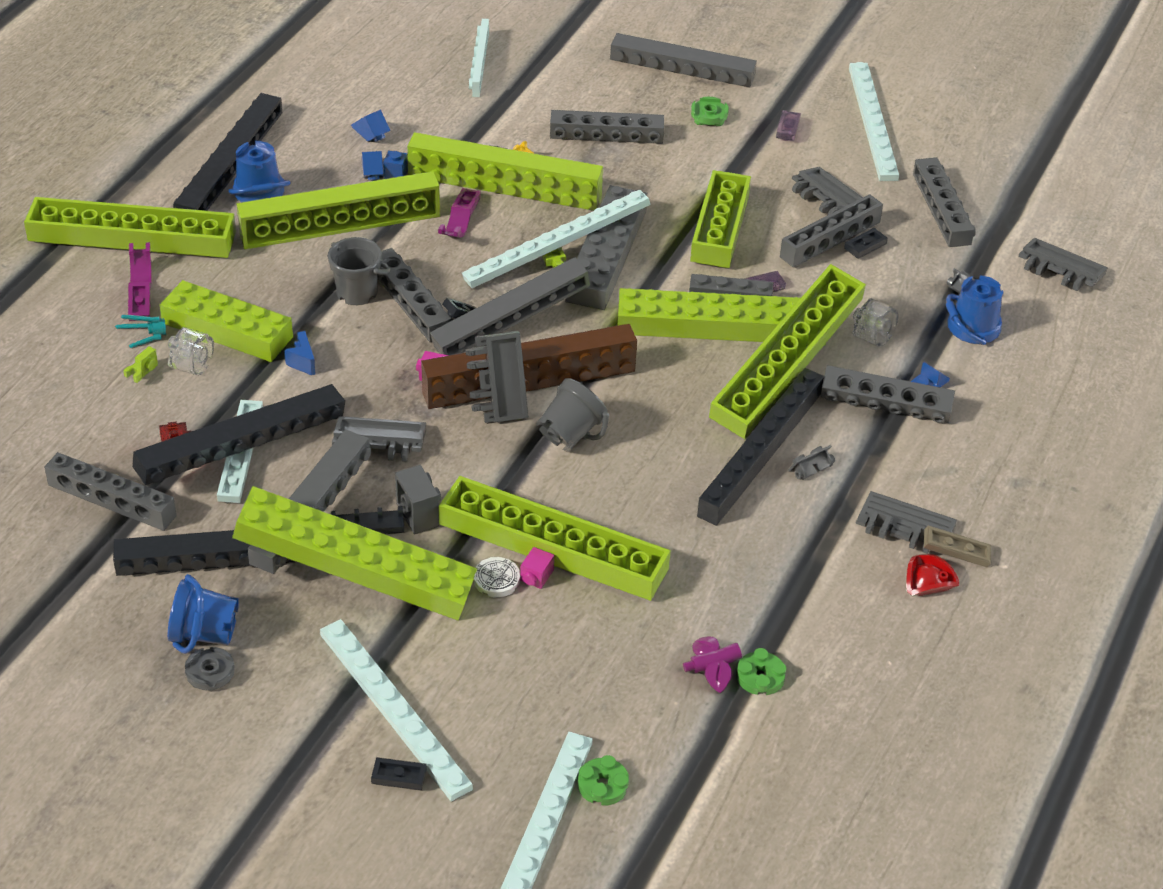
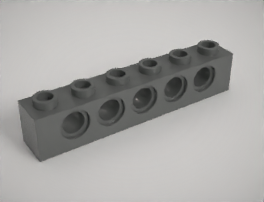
(607, 126)
(943, 202)
(831, 230)
(412, 295)
(880, 385)
(110, 491)

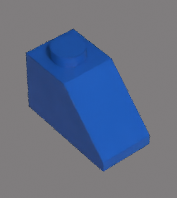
(372, 126)
(395, 164)
(372, 165)

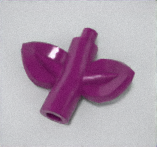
(713, 661)

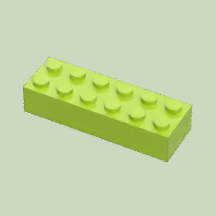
(720, 219)
(227, 320)

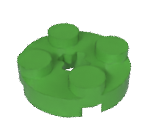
(717, 114)
(761, 661)
(605, 768)

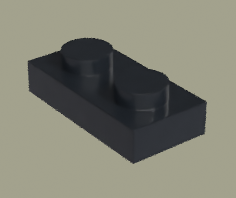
(866, 243)
(456, 308)
(399, 773)

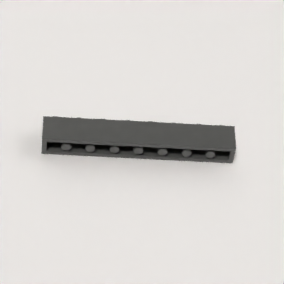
(683, 60)
(511, 307)
(321, 487)

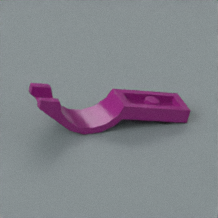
(460, 213)
(139, 281)

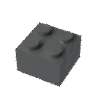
(418, 498)

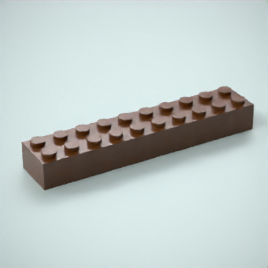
(545, 364)

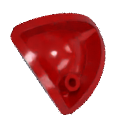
(929, 575)

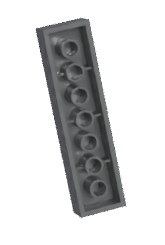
(606, 253)

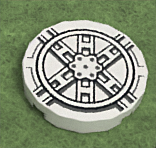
(497, 577)

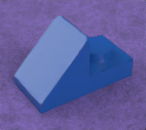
(301, 356)
(931, 376)

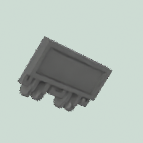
(820, 184)
(1047, 256)
(503, 379)
(395, 433)
(901, 519)

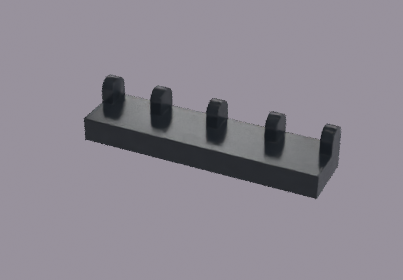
(381, 521)

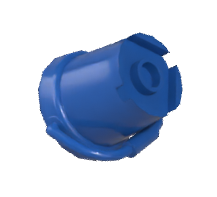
(257, 173)
(977, 311)
(200, 616)

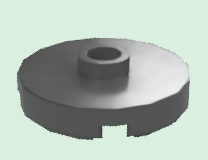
(202, 661)

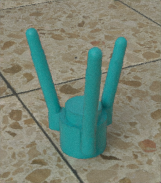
(154, 324)

